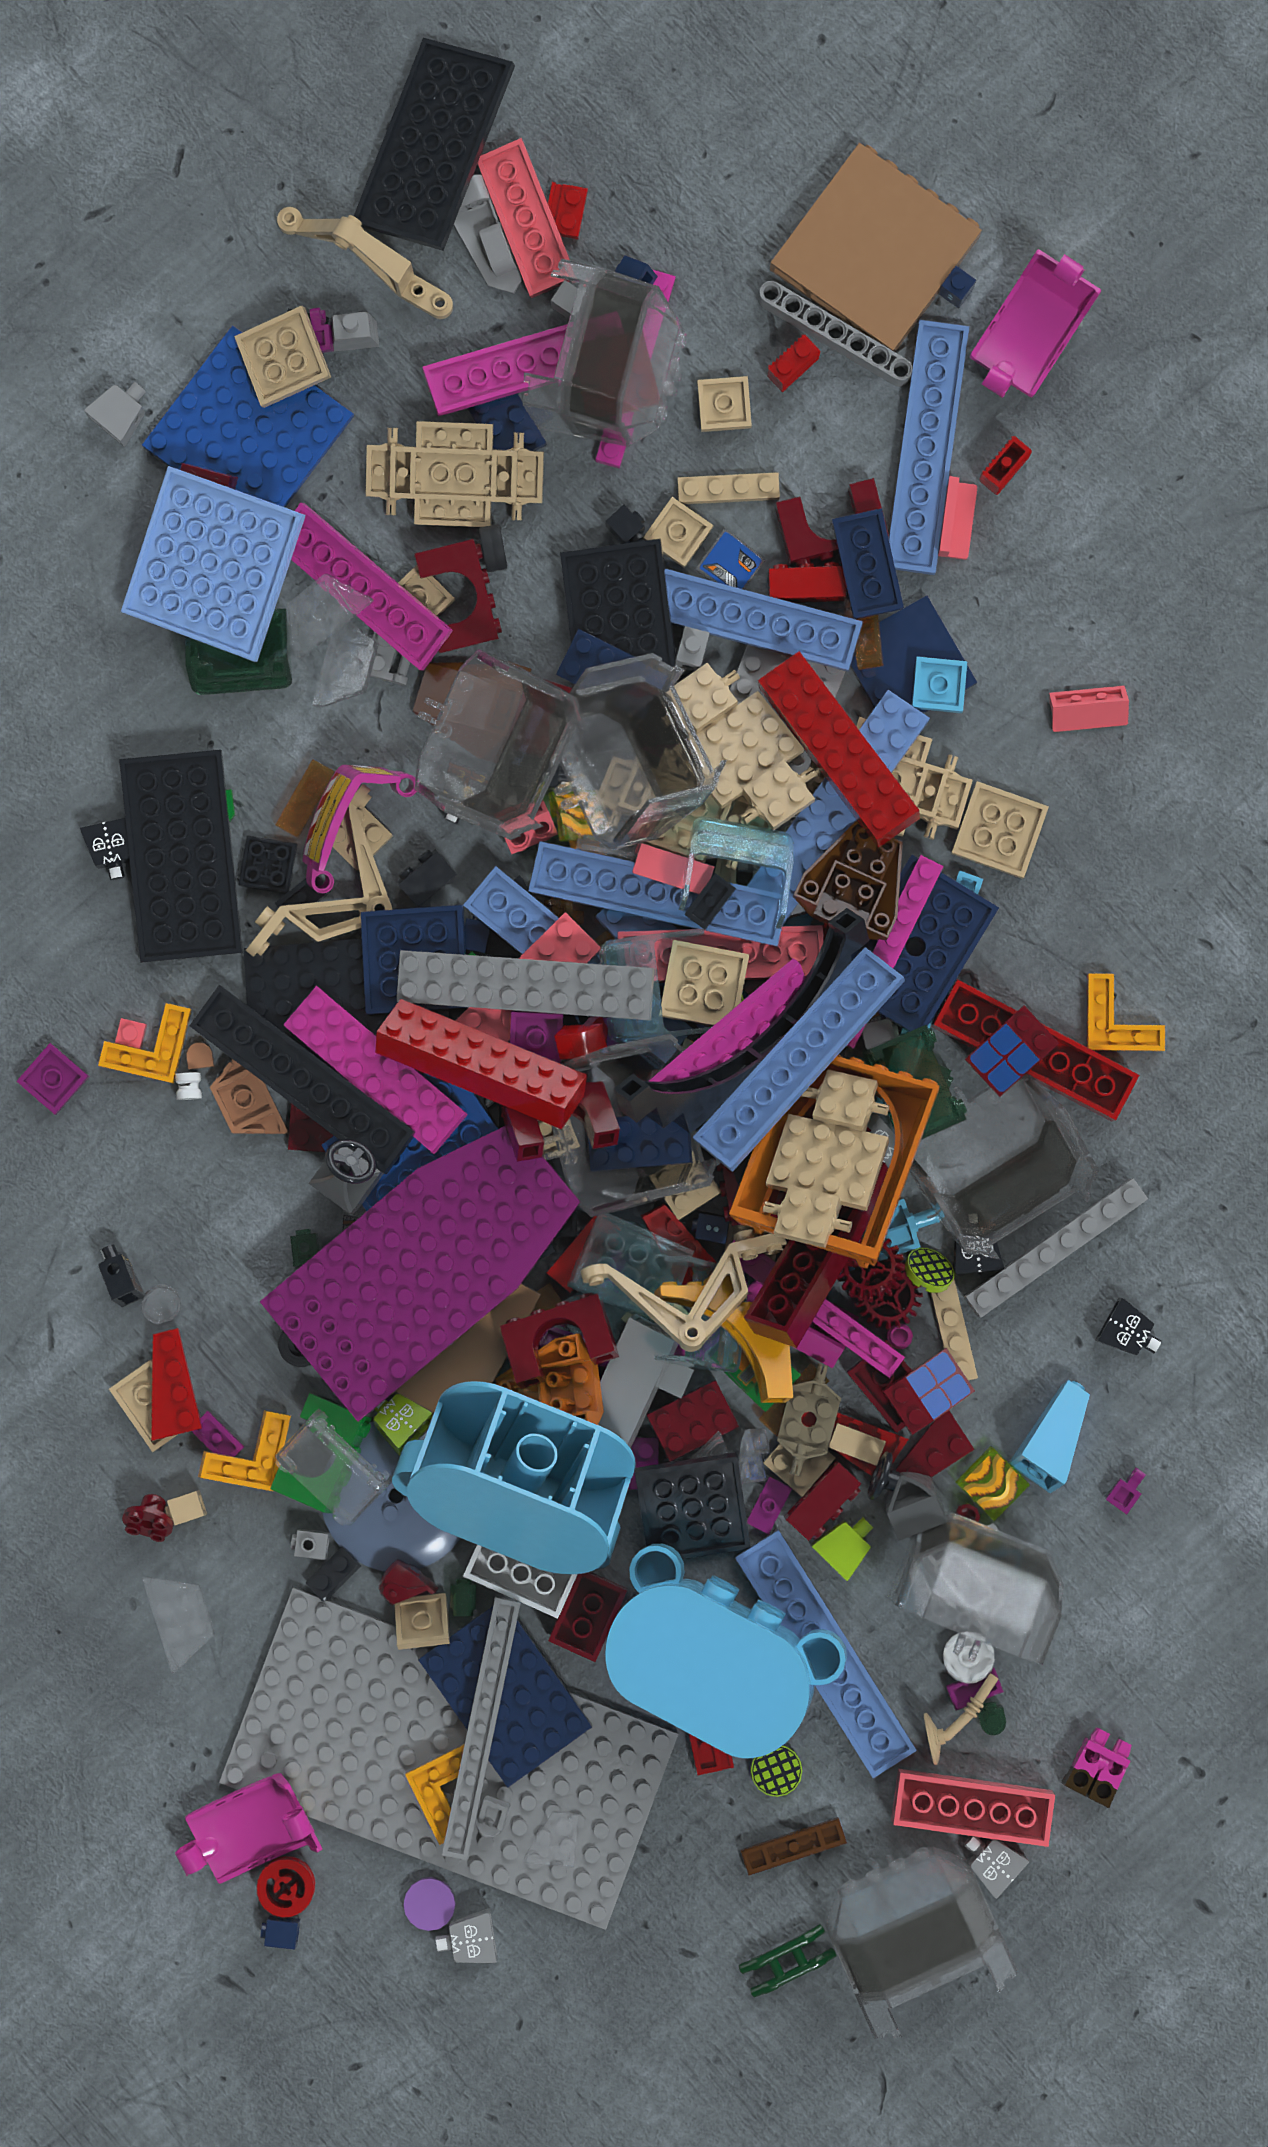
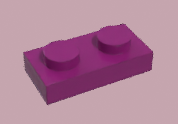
(217, 1436)

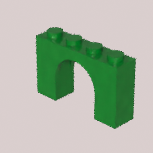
(345, 1426)

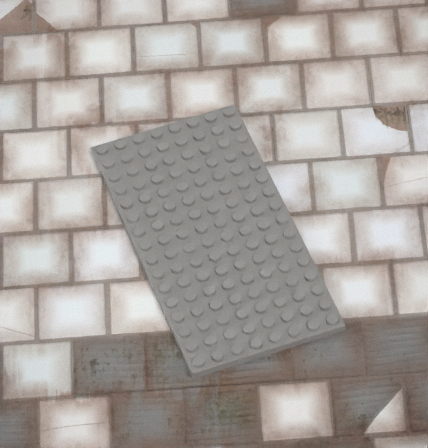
(356, 1714)

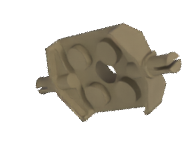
(814, 1440)

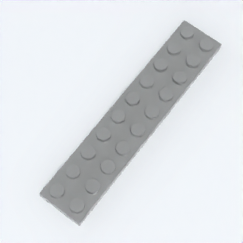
(526, 985)

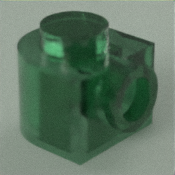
(992, 1718)

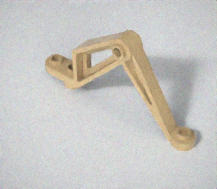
(382, 260)
(371, 884)
(673, 1321)

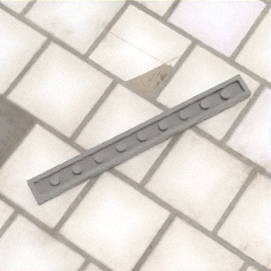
(481, 1728)

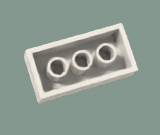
(520, 1581)

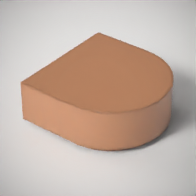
(199, 1056)

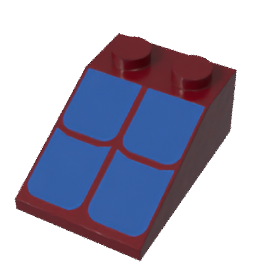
(1011, 1051)
(928, 1391)

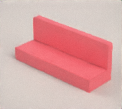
(957, 519)
(1089, 708)
(669, 868)

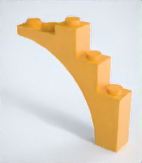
(767, 1357)

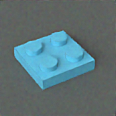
(939, 684)

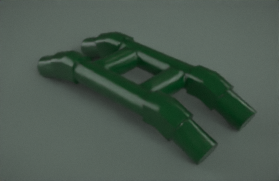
(771, 1958)

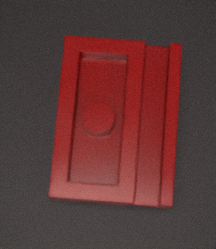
(567, 208)
(708, 1758)

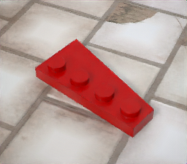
(665, 1224)
(172, 1389)
(893, 1444)

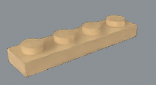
(728, 488)
(953, 1329)

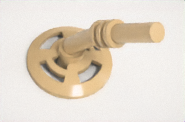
(939, 1737)

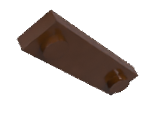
(793, 1846)

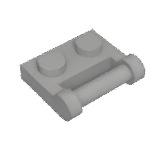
(384, 661)

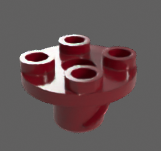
(148, 1519)

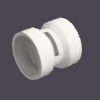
(188, 1092)

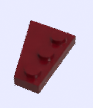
(937, 1448)

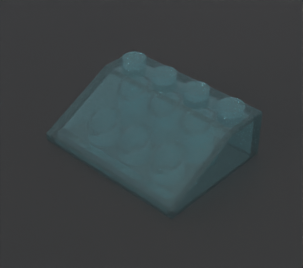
(632, 1253)

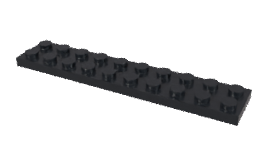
(301, 1077)

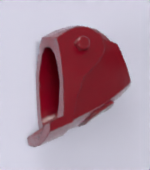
(403, 1582)

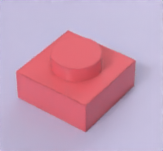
(130, 1033)

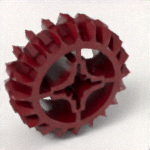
(879, 1272)
(901, 1313)

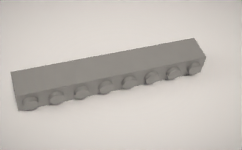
(1055, 1247)

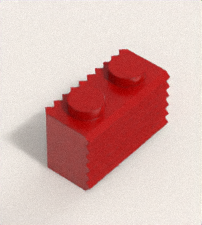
(793, 363)
(1005, 465)

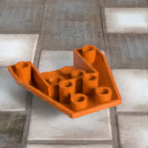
(570, 1379)

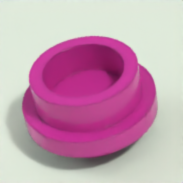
(900, 1337)

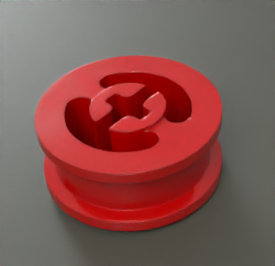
(299, 1901)

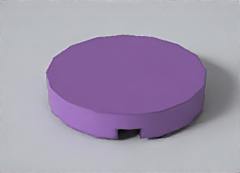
(429, 1903)

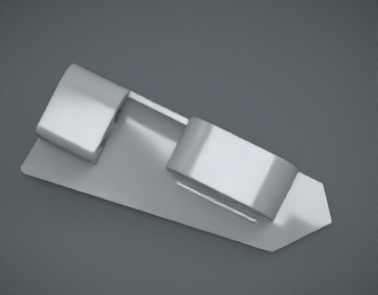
(486, 238)

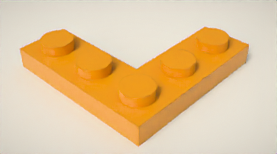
(1101, 1031)
(161, 1063)
(251, 1473)
(427, 1784)

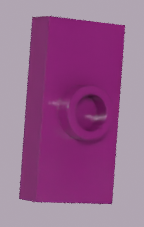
(769, 1505)
(961, 1692)

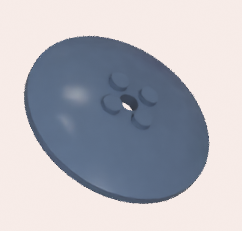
(389, 1528)

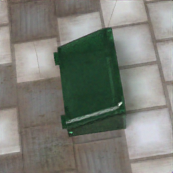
(222, 672)
(914, 1054)

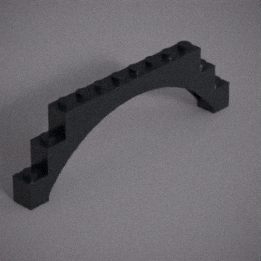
(698, 1097)

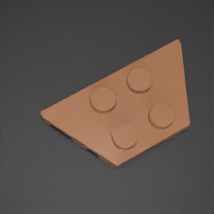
(246, 1102)

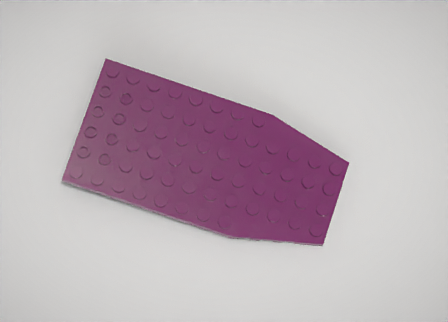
(421, 1268)

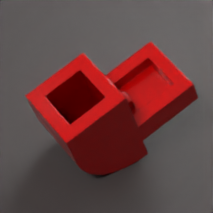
(582, 1039)

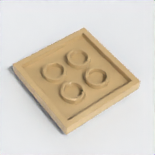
(282, 356)
(999, 830)
(702, 983)

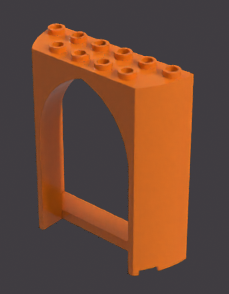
(910, 1107)

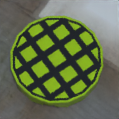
(929, 1270)
(777, 1772)

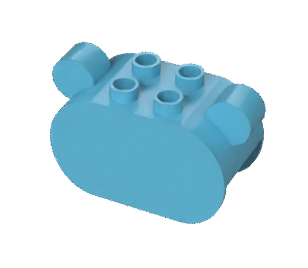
(519, 1478)
(714, 1662)

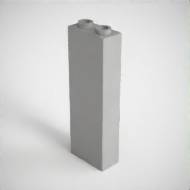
(634, 1377)

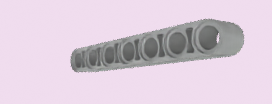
(829, 322)

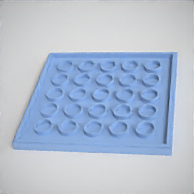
(212, 563)

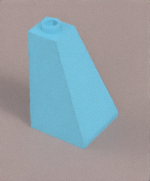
(1051, 1443)

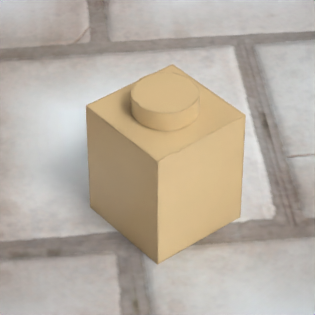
(186, 1507)

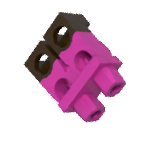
(1097, 1769)

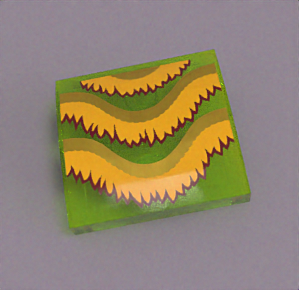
(570, 822)
(992, 1483)

